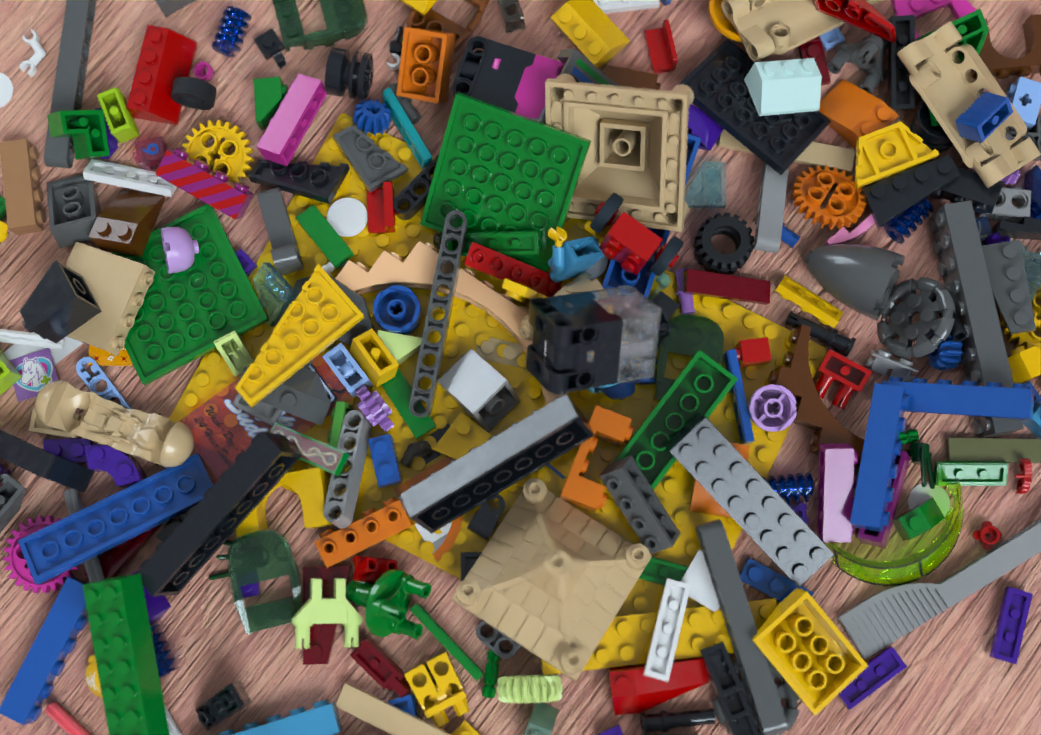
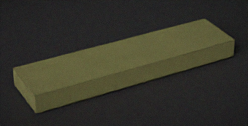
(993, 449)

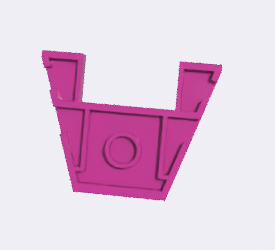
(923, 7)

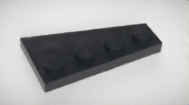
(306, 180)

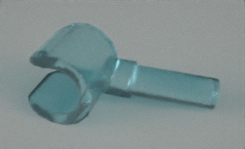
(664, 282)

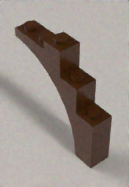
(809, 407)

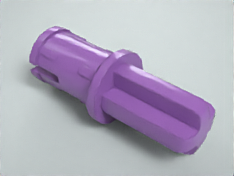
(685, 300)

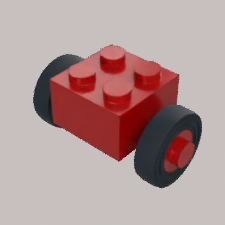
(631, 241)

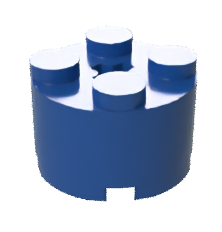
(392, 299)

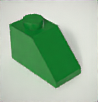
(268, 95)
(918, 519)

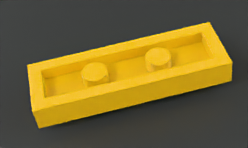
(809, 301)

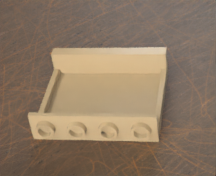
(118, 290)

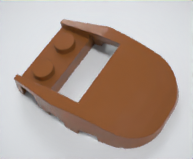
(436, 21)

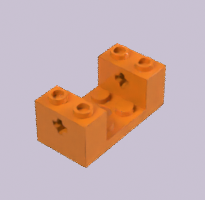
(609, 428)

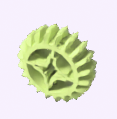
(529, 688)

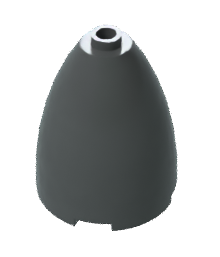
(856, 275)

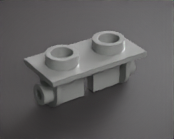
(882, 361)

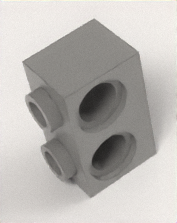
(1006, 210)

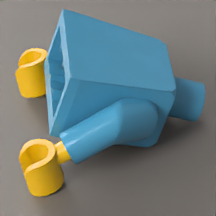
(573, 256)

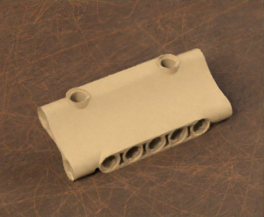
(777, 25)
(949, 91)

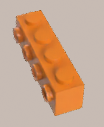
(368, 531)

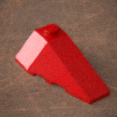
(859, 14)
(636, 692)

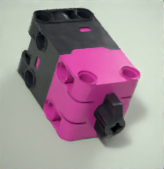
(505, 76)

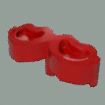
(1025, 480)

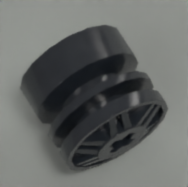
(345, 73)
(932, 136)

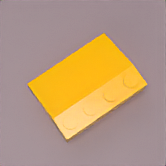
(808, 650)

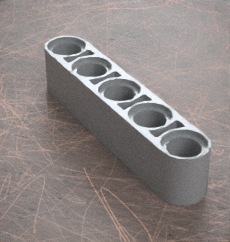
(770, 210)
(352, 478)

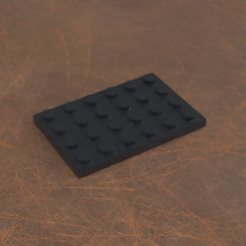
(725, 98)

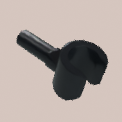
(395, 46)

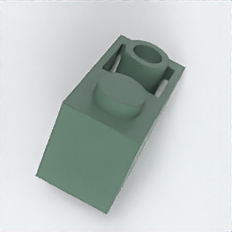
(541, 720)

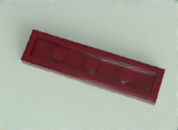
(726, 286)

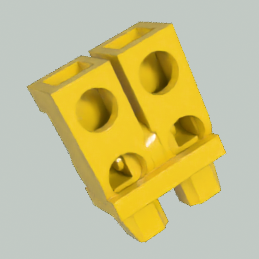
(443, 694)

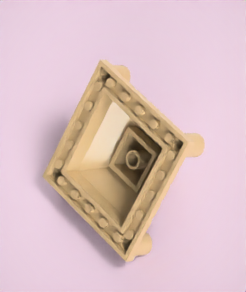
(633, 148)
(552, 579)

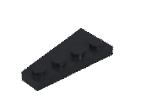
(900, 191)

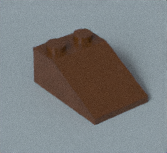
(127, 222)

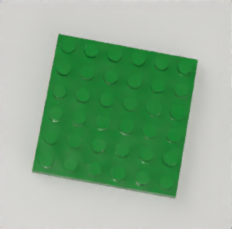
(504, 174)
(193, 306)

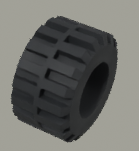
(727, 226)

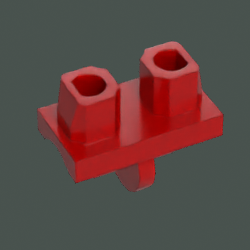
(371, 569)

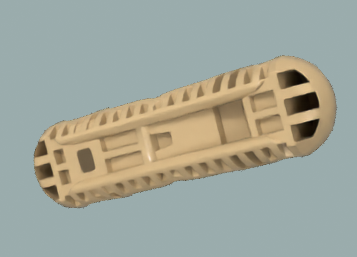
(113, 425)

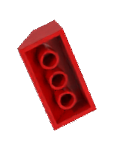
(161, 60)

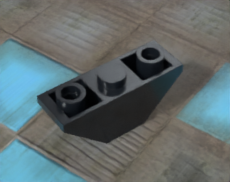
(223, 705)

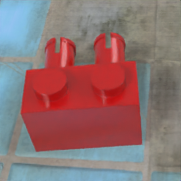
(850, 374)

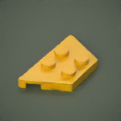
(888, 153)

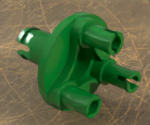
(388, 602)

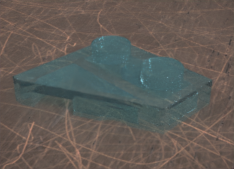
(708, 187)
(273, 292)

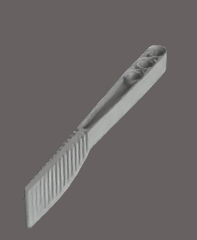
(905, 607)

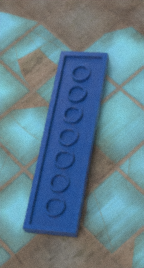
(115, 519)

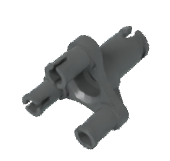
(867, 56)

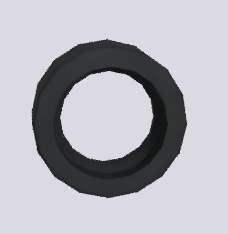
(193, 93)

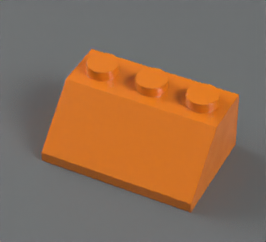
(425, 65)

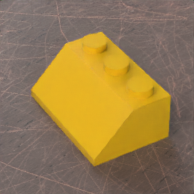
(589, 31)

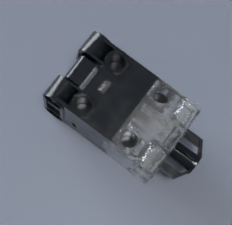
(594, 338)

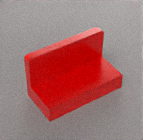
(661, 49)
(381, 210)

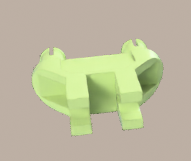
(326, 611)

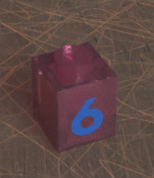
(150, 152)

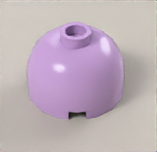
(178, 249)
(772, 408)

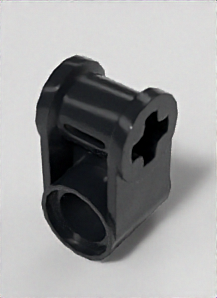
(485, 520)

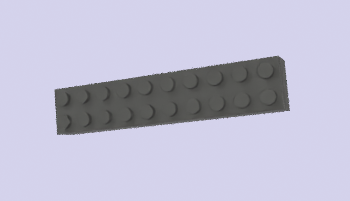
(968, 282)

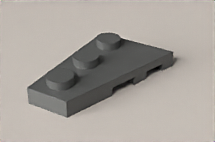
(367, 159)

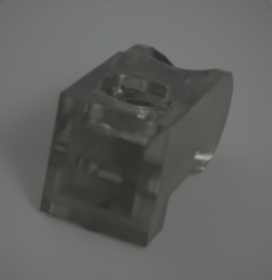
(511, 15)

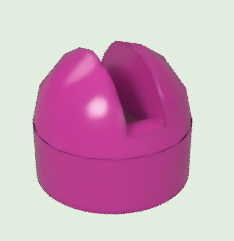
(200, 72)

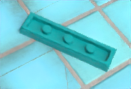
(406, 129)

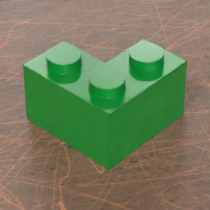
(85, 128)

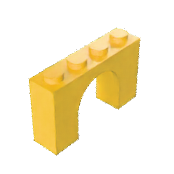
(312, 490)

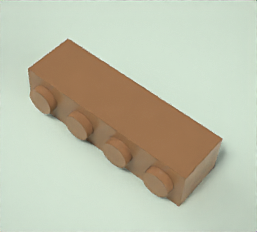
(22, 186)

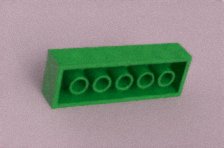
(695, 390)

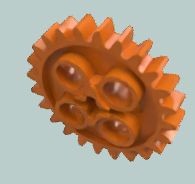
(813, 188)

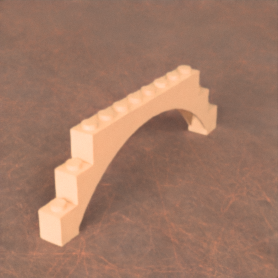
(419, 272)

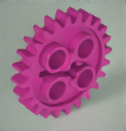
(18, 562)

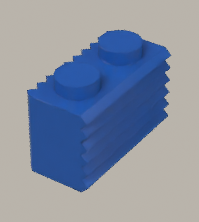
(984, 116)
(385, 461)

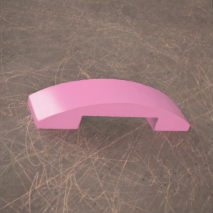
(845, 237)

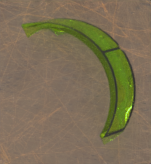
(910, 568)

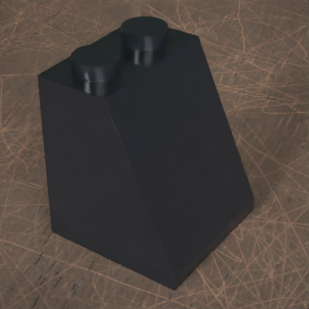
(59, 304)

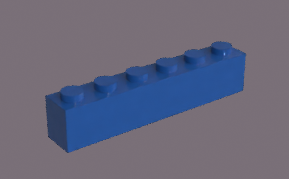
(968, 398)
(879, 457)
(47, 654)

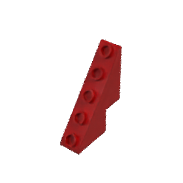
(507, 268)

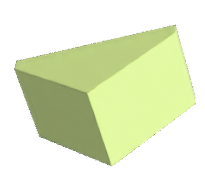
(400, 345)
(234, 352)

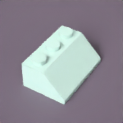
(785, 86)

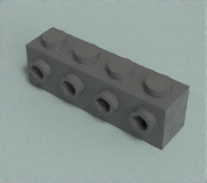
(640, 504)

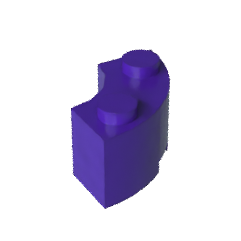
(703, 127)
(118, 464)

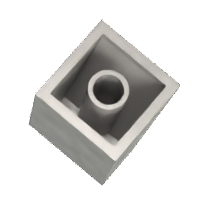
(479, 390)

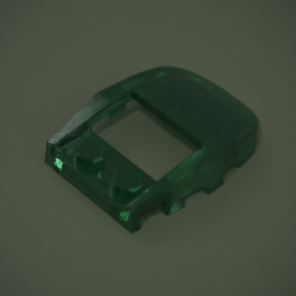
(342, 18)
(687, 336)
(259, 558)

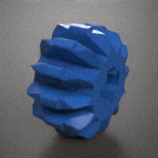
(372, 116)
(946, 355)

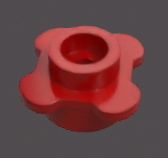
(994, 535)

